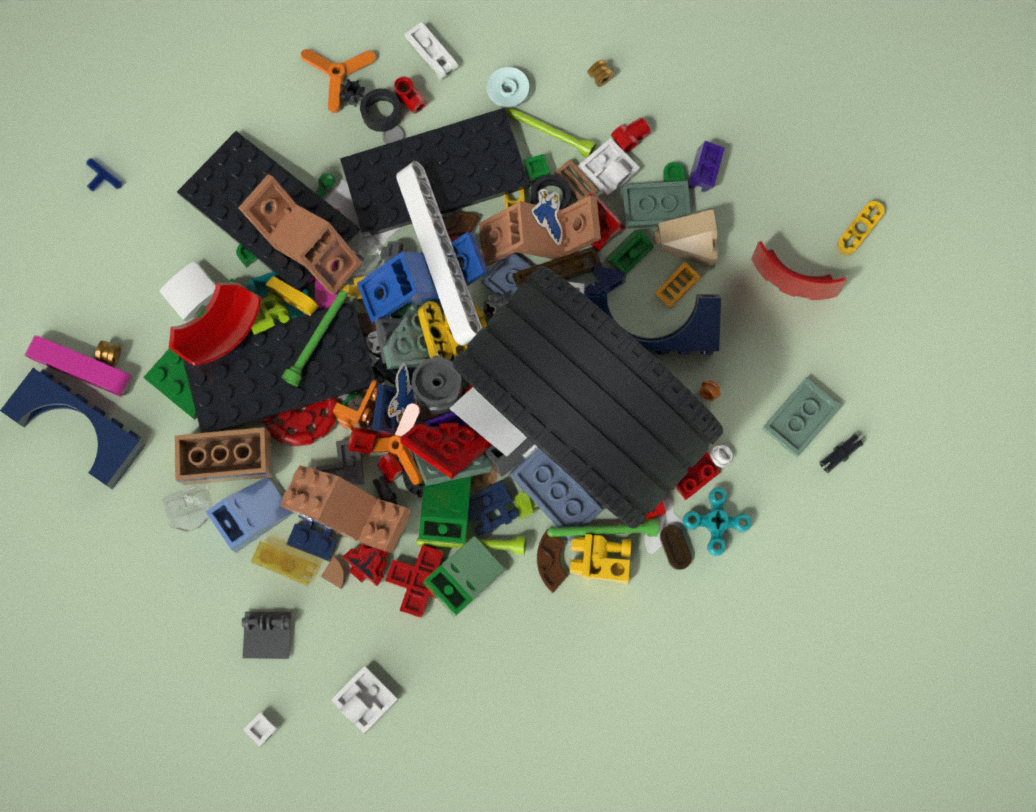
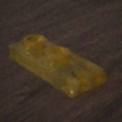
(282, 563)

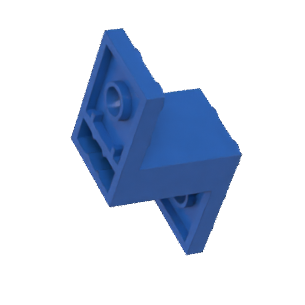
(409, 280)

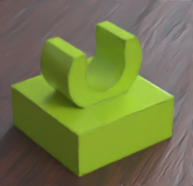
(524, 505)

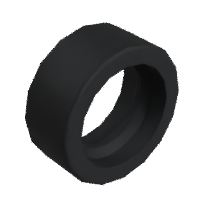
(377, 95)
(551, 180)

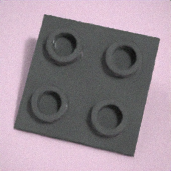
(266, 635)

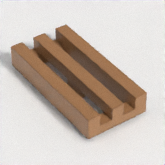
(581, 175)

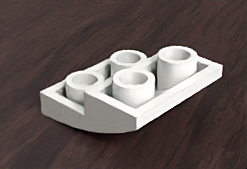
(189, 290)

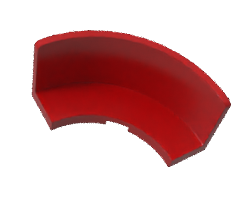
(792, 282)
(219, 328)

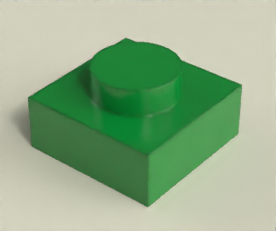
(536, 167)

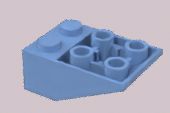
(248, 514)

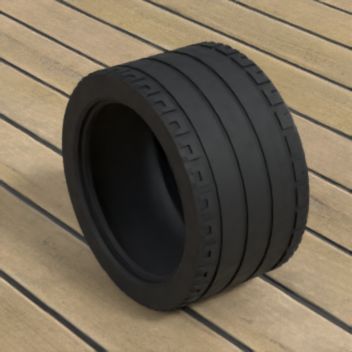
(588, 396)

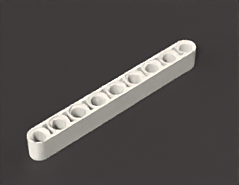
(439, 253)

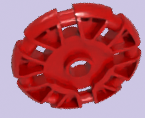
(301, 421)

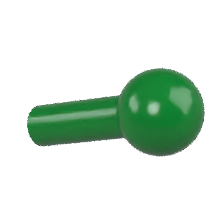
(326, 182)

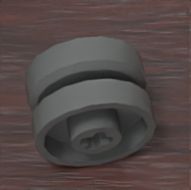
(437, 385)

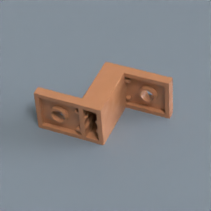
(521, 232)
(300, 234)
(345, 508)

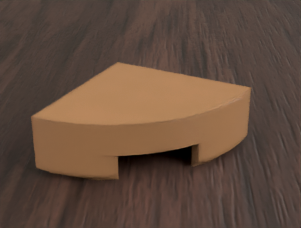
(334, 573)

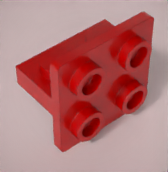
(609, 225)

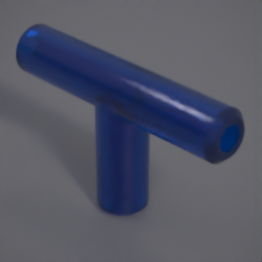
(102, 174)

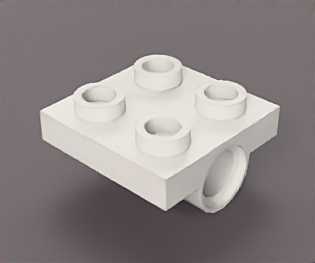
(609, 168)
(364, 699)

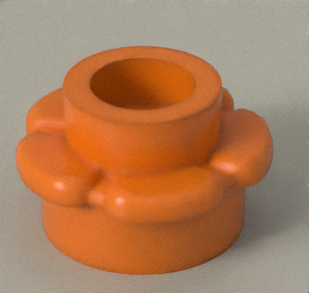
(709, 390)

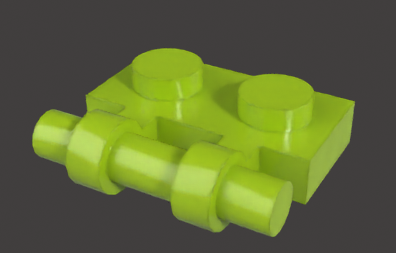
(265, 317)

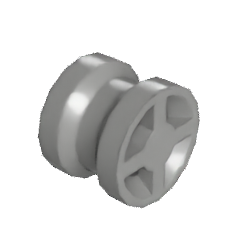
(372, 344)

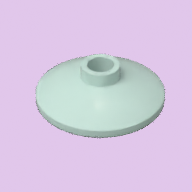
(507, 78)

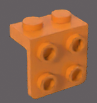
(363, 417)

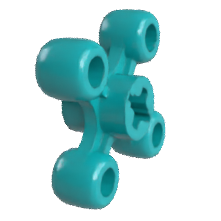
(727, 521)

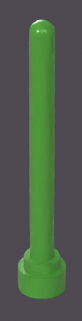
(294, 373)
(648, 528)

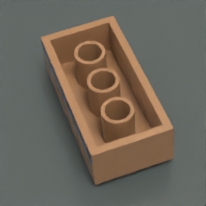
(223, 456)

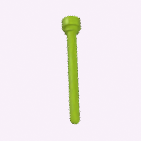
(585, 147)
(516, 545)

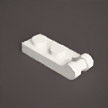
(431, 50)

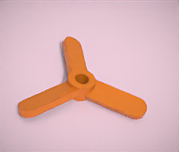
(329, 68)
(391, 444)

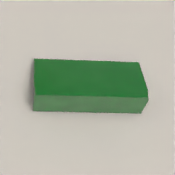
(630, 252)

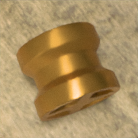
(600, 73)
(108, 352)

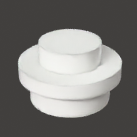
(721, 455)

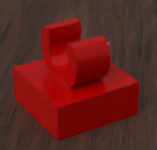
(361, 440)
(390, 467)

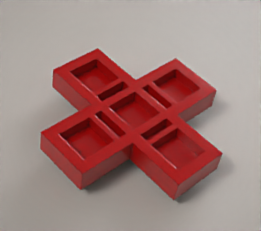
(412, 579)

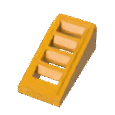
(689, 284)

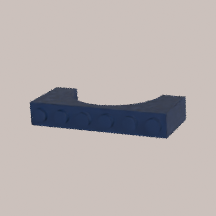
(698, 333)
(115, 446)

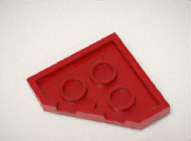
(446, 447)

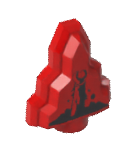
(367, 563)

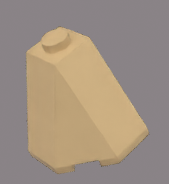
(690, 237)

